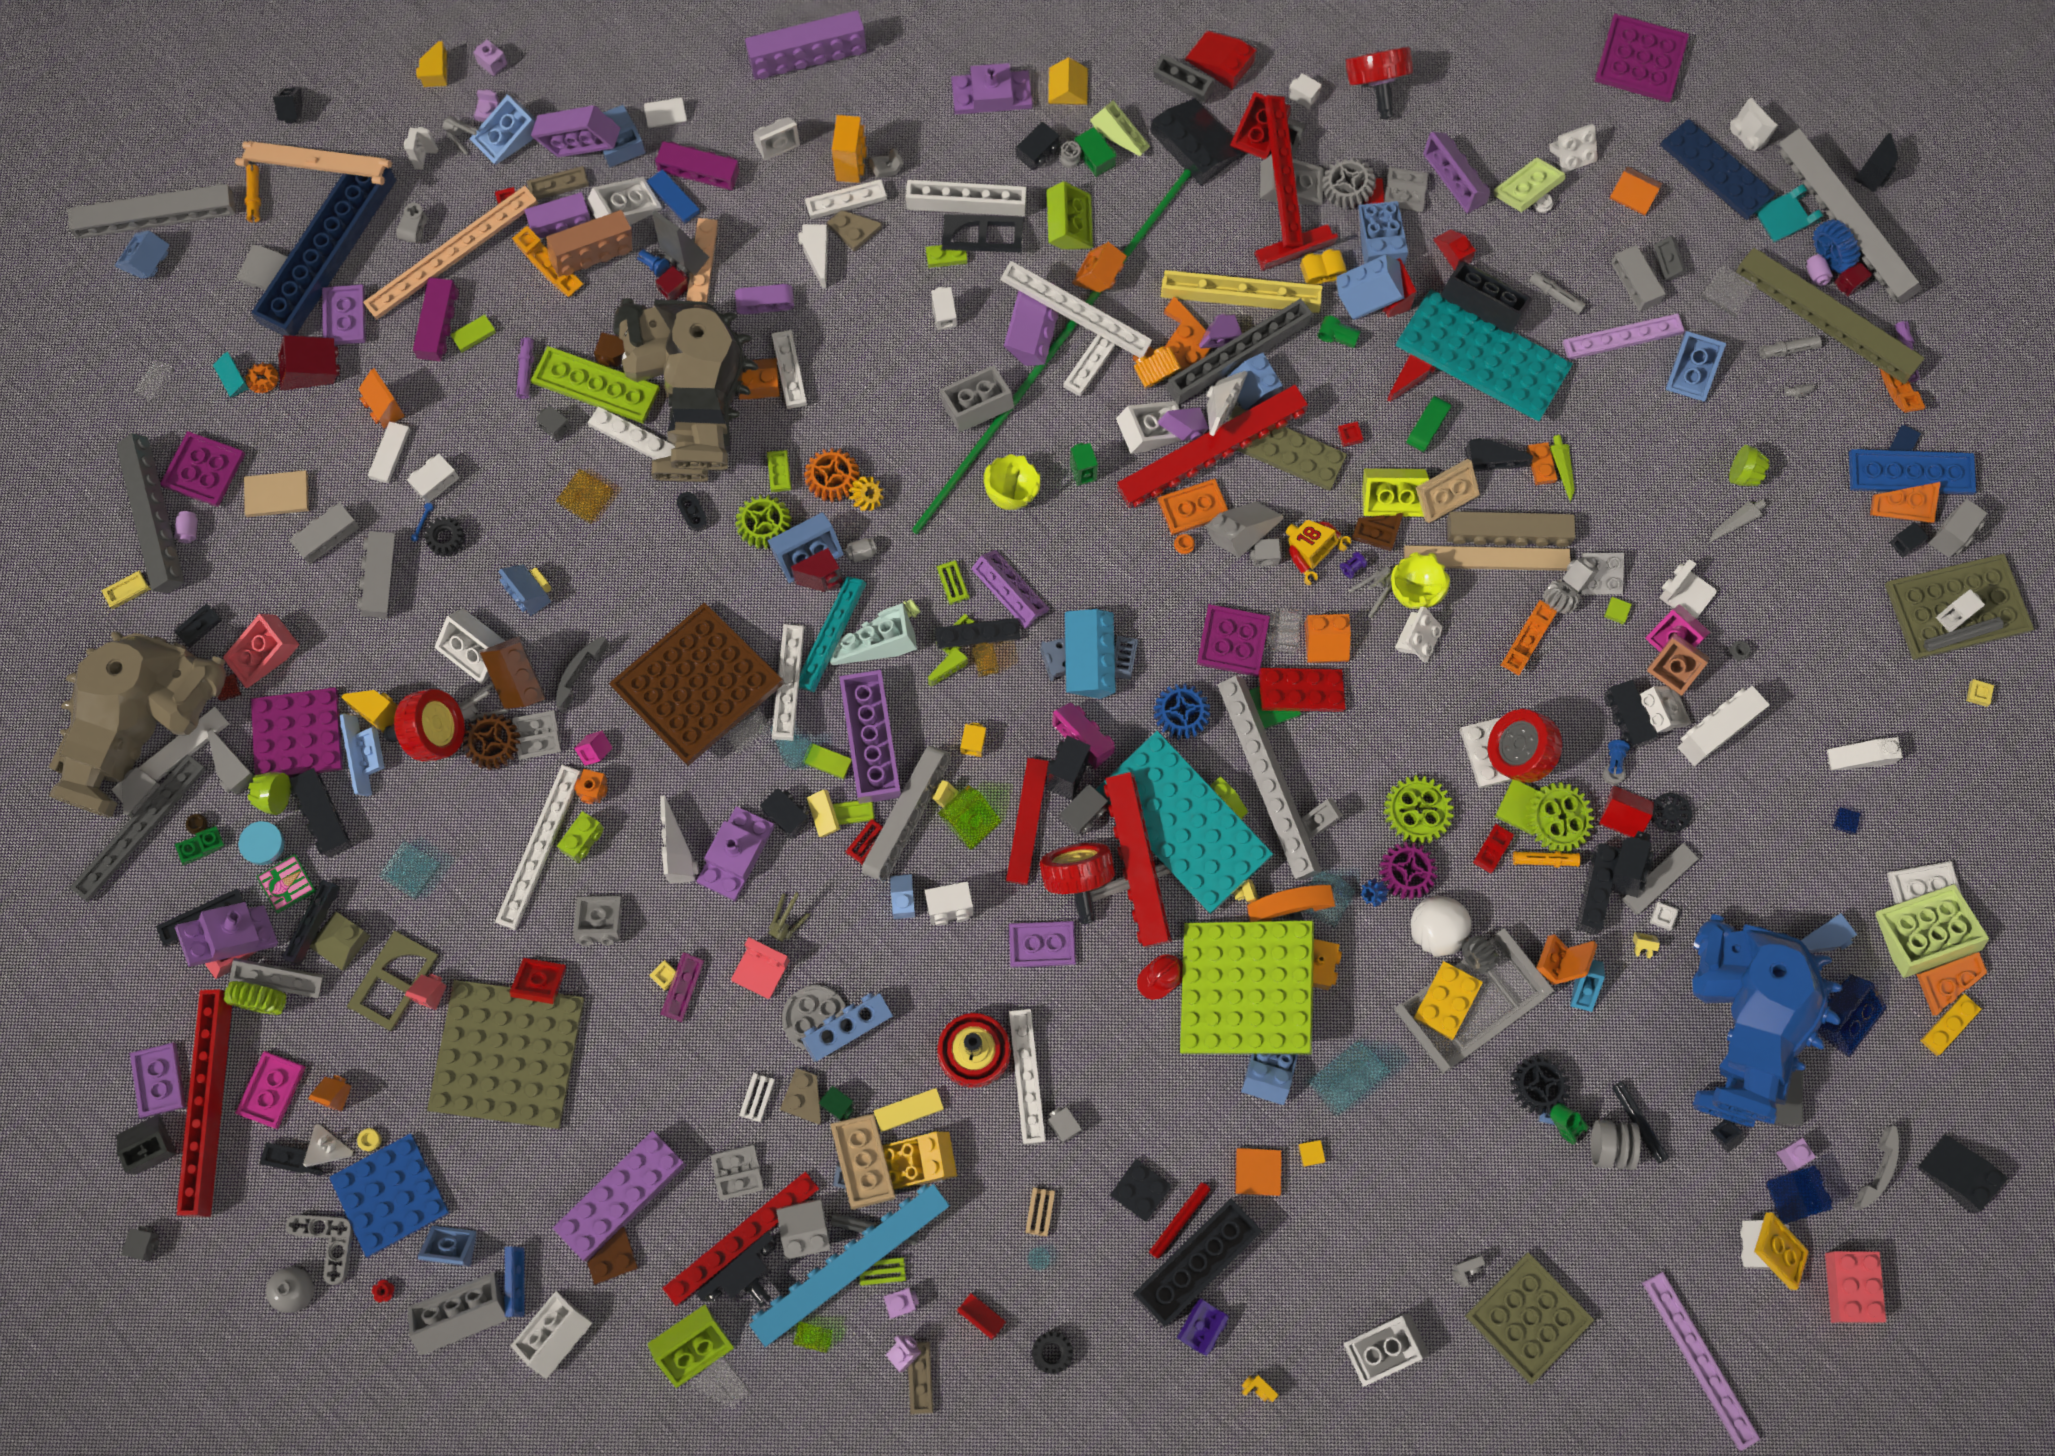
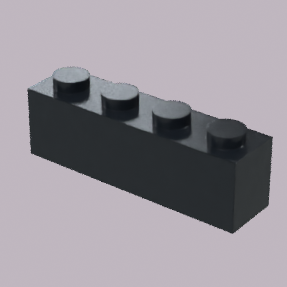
(321, 813)
(1597, 889)

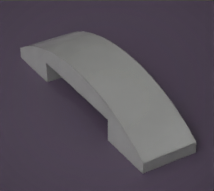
(1890, 1145)

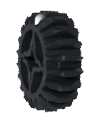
(1537, 1076)

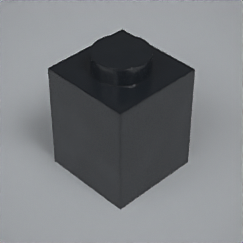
(1908, 539)

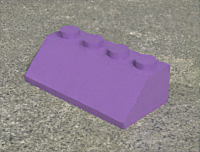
(1456, 171)
(1030, 330)

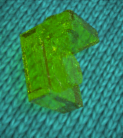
(813, 1337)

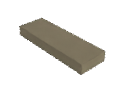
(558, 183)
(921, 1381)

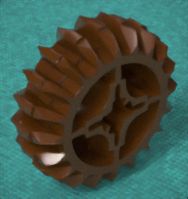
(496, 725)

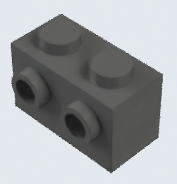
(1084, 810)

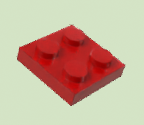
(538, 980)

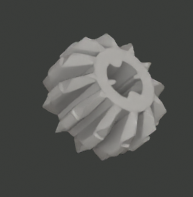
(1561, 597)

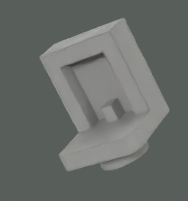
(886, 165)

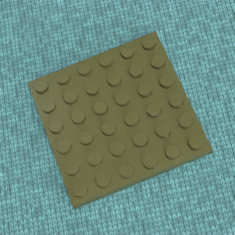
(505, 1056)

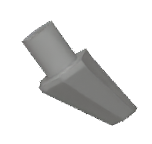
(1799, 390)

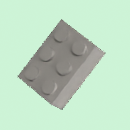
(976, 398)

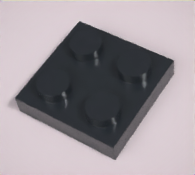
(1140, 1190)

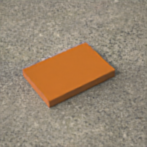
(1192, 506)

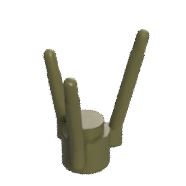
(779, 928)

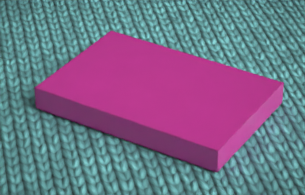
(270, 1090)

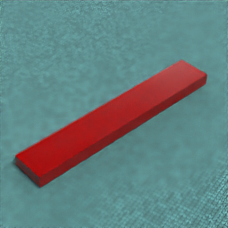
(1027, 821)

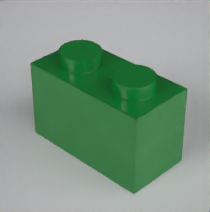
(1095, 151)
(1083, 464)

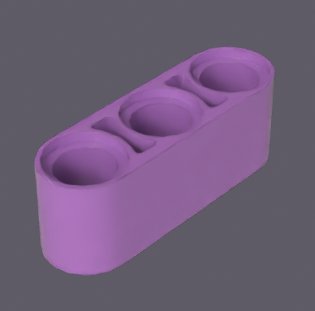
(764, 299)

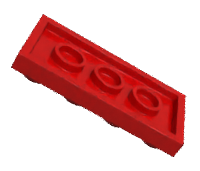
(1301, 689)

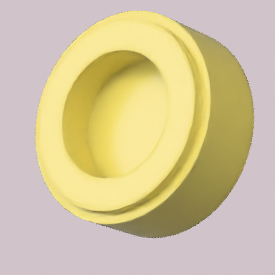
(369, 1140)

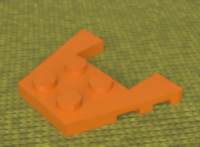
(1185, 339)

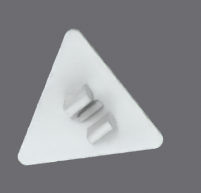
(325, 1148)

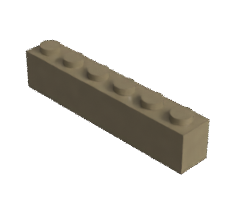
(1510, 528)

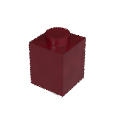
(1852, 279)
(672, 283)

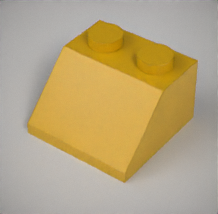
(373, 707)

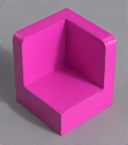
(593, 748)

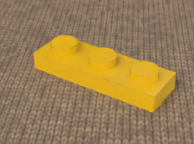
(1950, 1024)

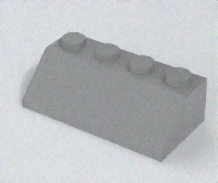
(456, 1314)

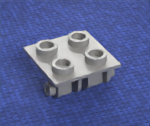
(1610, 574)

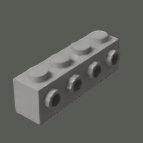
(377, 574)

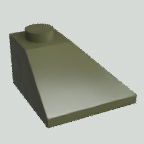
(339, 941)

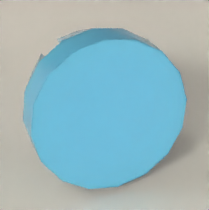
(261, 843)

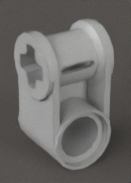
(412, 224)

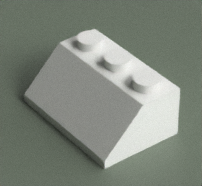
(463, 639)
(551, 1335)

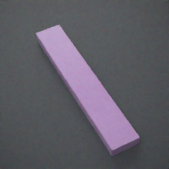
(1623, 336)

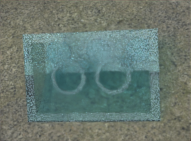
(1348, 1077)

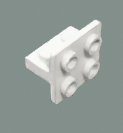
(1576, 148)
(1419, 634)

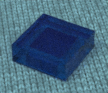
(1846, 820)

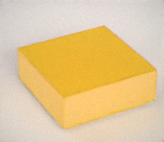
(1311, 1153)

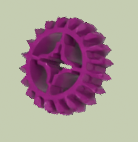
(1400, 869)

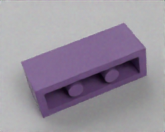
(557, 215)

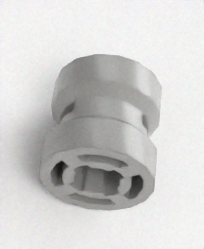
(1070, 154)

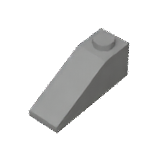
(228, 766)

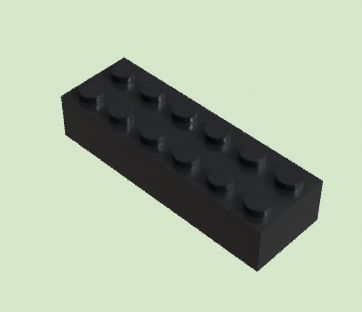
(1196, 1263)

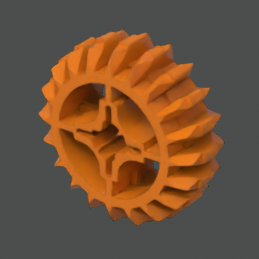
(817, 467)

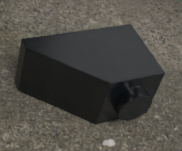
(288, 104)

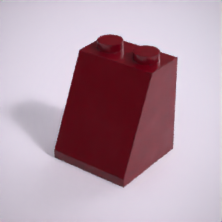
(307, 362)

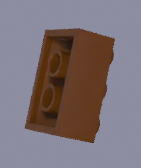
(512, 674)

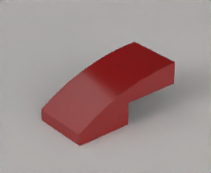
(1493, 848)

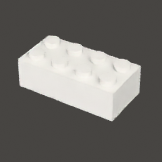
(1722, 724)

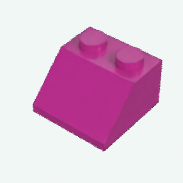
(1681, 623)

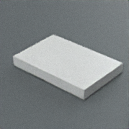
(1921, 880)

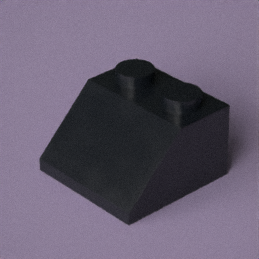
(1879, 165)

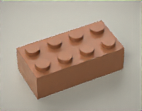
(589, 243)

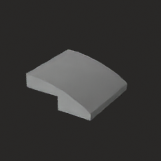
(1407, 188)
(260, 267)
(538, 734)
(737, 1172)

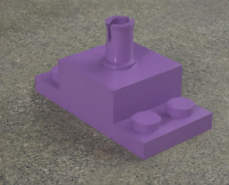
(991, 90)
(734, 853)
(226, 933)

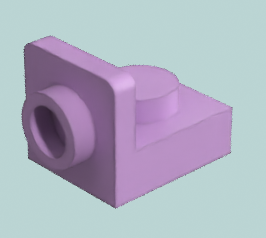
(486, 104)
(901, 1302)
(903, 1352)

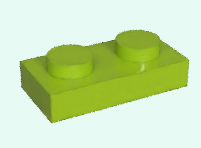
(938, 258)

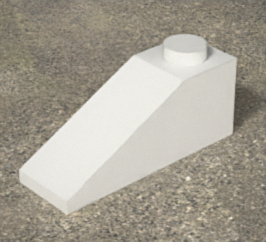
(815, 246)
(1865, 754)

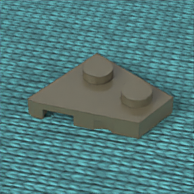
(853, 228)
(803, 1097)

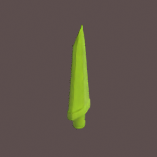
(1563, 462)

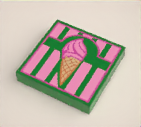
(286, 883)

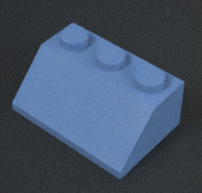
(1371, 286)
(804, 542)

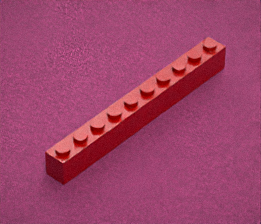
(1208, 449)
(204, 1105)

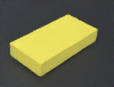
(126, 589)
(823, 813)

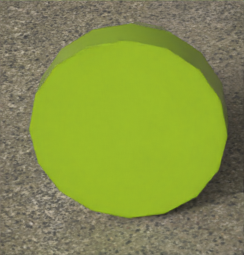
(1748, 467)
(270, 792)

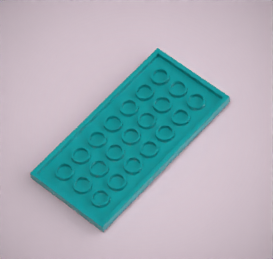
(1484, 356)
(1191, 824)

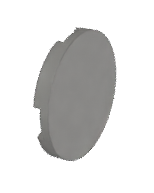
(808, 1009)

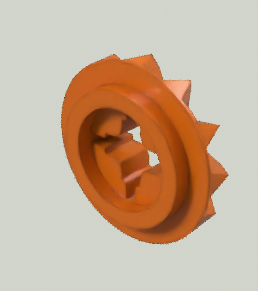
(262, 385)

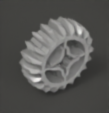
(1354, 173)

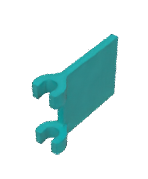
(1786, 216)

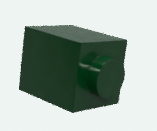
(837, 1104)

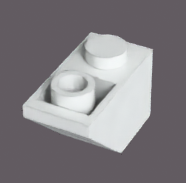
(943, 308)

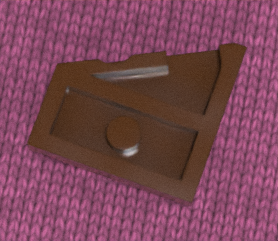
(1378, 531)

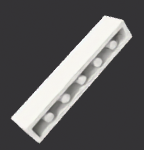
(965, 198)

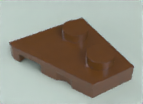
(613, 1259)

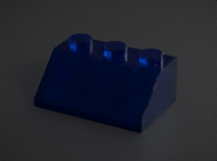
(1858, 1009)

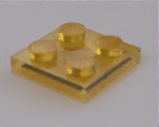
(585, 496)

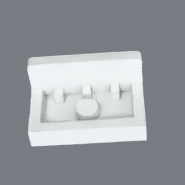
(418, 144)

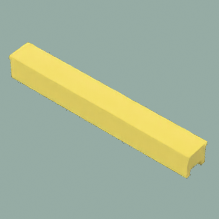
(1239, 290)

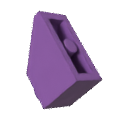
(1221, 331)
(1185, 423)

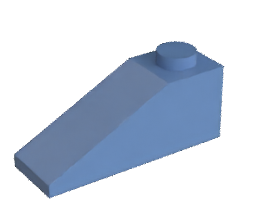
(1830, 936)

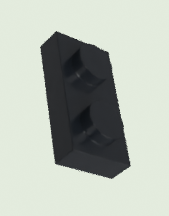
(198, 625)

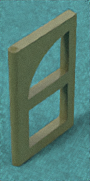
(396, 947)

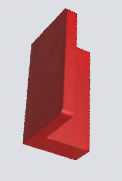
(981, 1316)

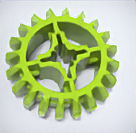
(750, 512)
(255, 998)

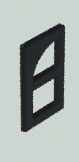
(954, 223)

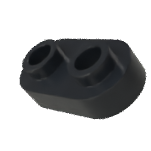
(692, 512)

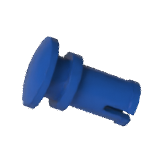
(656, 264)
(1617, 752)

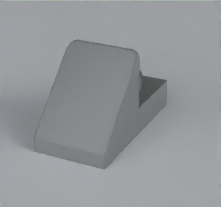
(1321, 818)

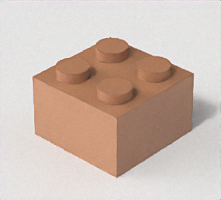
(1678, 664)

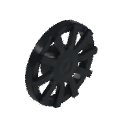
(1671, 812)

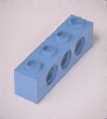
(878, 1012)

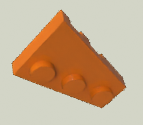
(1911, 503)
(1947, 981)

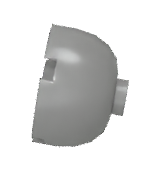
(289, 1290)

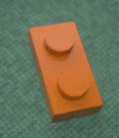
(1542, 464)

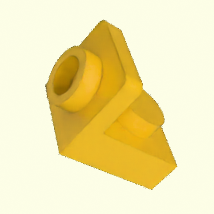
(1263, 1390)

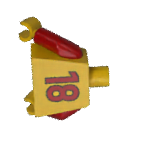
(1312, 543)

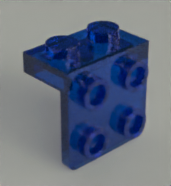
(1799, 1194)

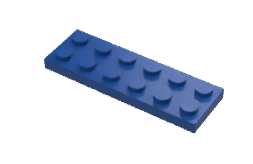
(1906, 469)

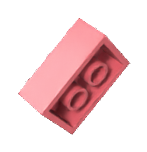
(1855, 1287)

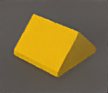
(1068, 83)

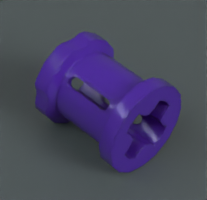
(1352, 565)

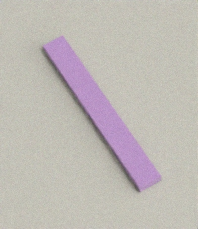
(1701, 1361)

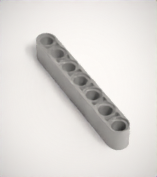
(906, 813)

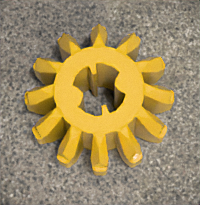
(859, 489)

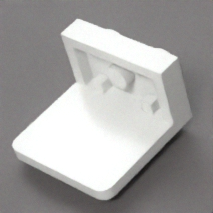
(1687, 590)

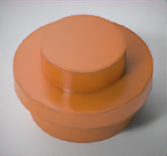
(1184, 544)

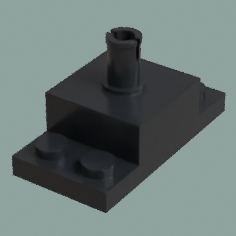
(743, 1274)

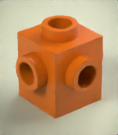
(591, 786)

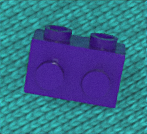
(1203, 1327)

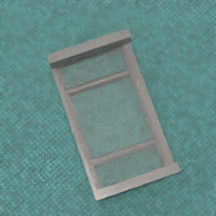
(1504, 997)

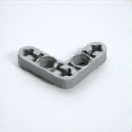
(334, 1240)

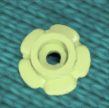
(911, 608)

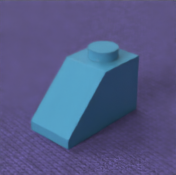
(1587, 988)

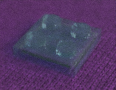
(409, 870)

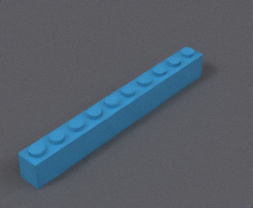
(849, 1265)

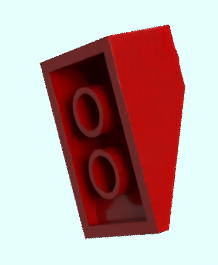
(1222, 58)
(1253, 131)

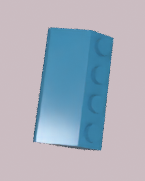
(1090, 653)

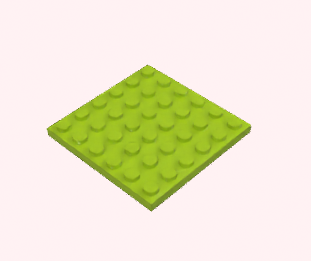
(1247, 988)

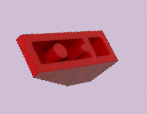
(1413, 372)

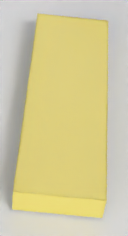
(908, 1110)

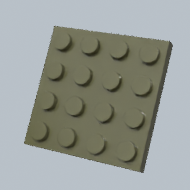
(1529, 1318)

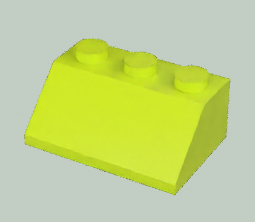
(1392, 491)

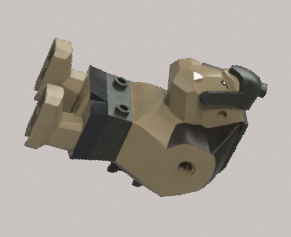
(701, 377)

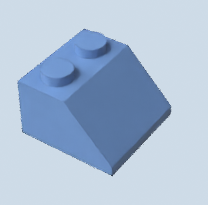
(143, 254)
(1260, 382)

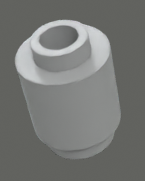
(860, 550)

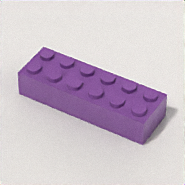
(806, 45)
(870, 737)
(619, 1196)

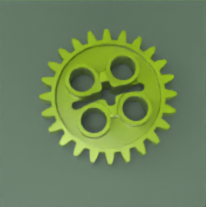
(1415, 791)
(1542, 821)

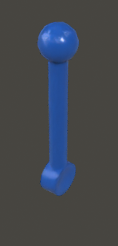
(428, 508)

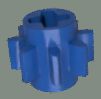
(1374, 892)

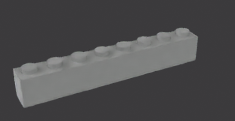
(151, 211)

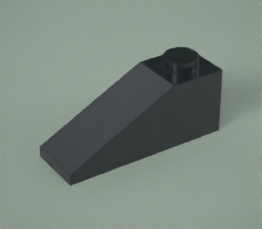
(1495, 456)

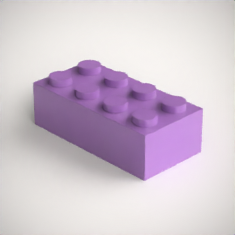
(575, 131)

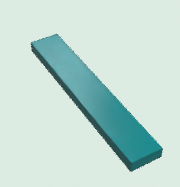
(831, 633)

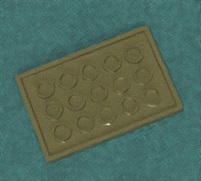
(1925, 595)

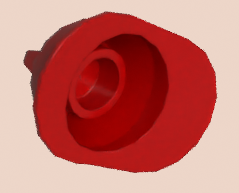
(1160, 977)

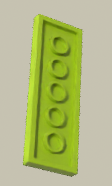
(595, 384)

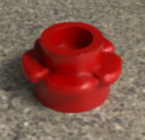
(387, 1295)

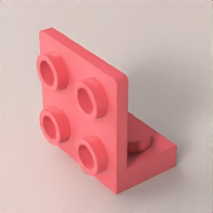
(760, 968)

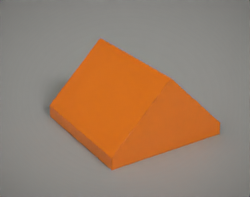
(1636, 190)

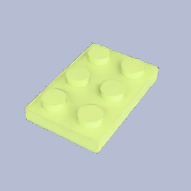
(1529, 184)

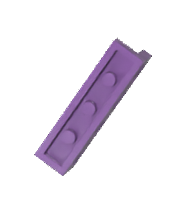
(1007, 589)

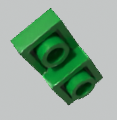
(202, 845)

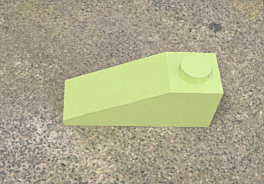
(1119, 129)

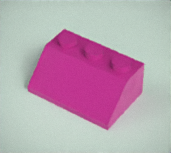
(1072, 722)

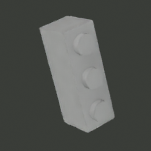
(1638, 278)
(324, 533)

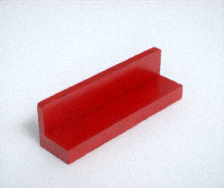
(1313, 241)

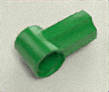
(1333, 330)

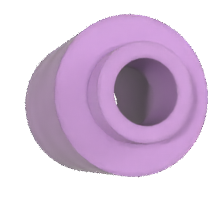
(1818, 270)
(186, 527)

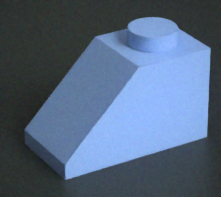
(902, 896)

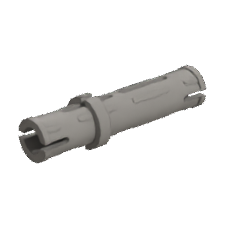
(1550, 288)
(1782, 348)

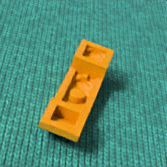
(537, 253)

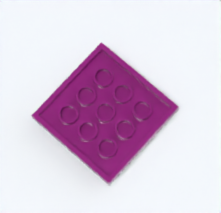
(1641, 57)
(297, 732)

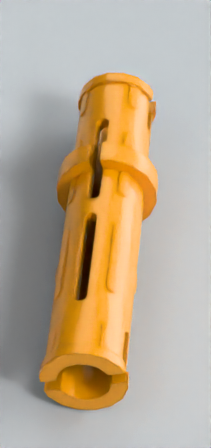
(252, 200)
(1542, 858)

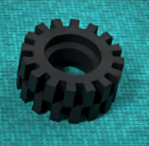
(442, 525)
(1066, 1352)

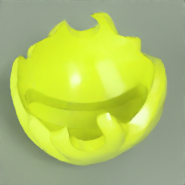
(1011, 482)
(1420, 581)

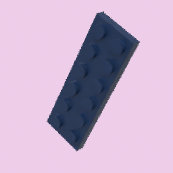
(1717, 169)

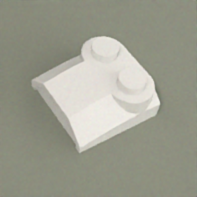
(1753, 126)

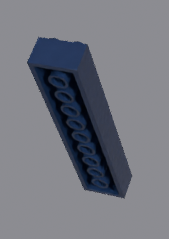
(320, 252)

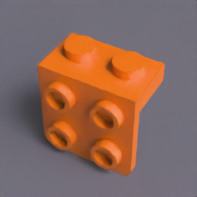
(1564, 964)

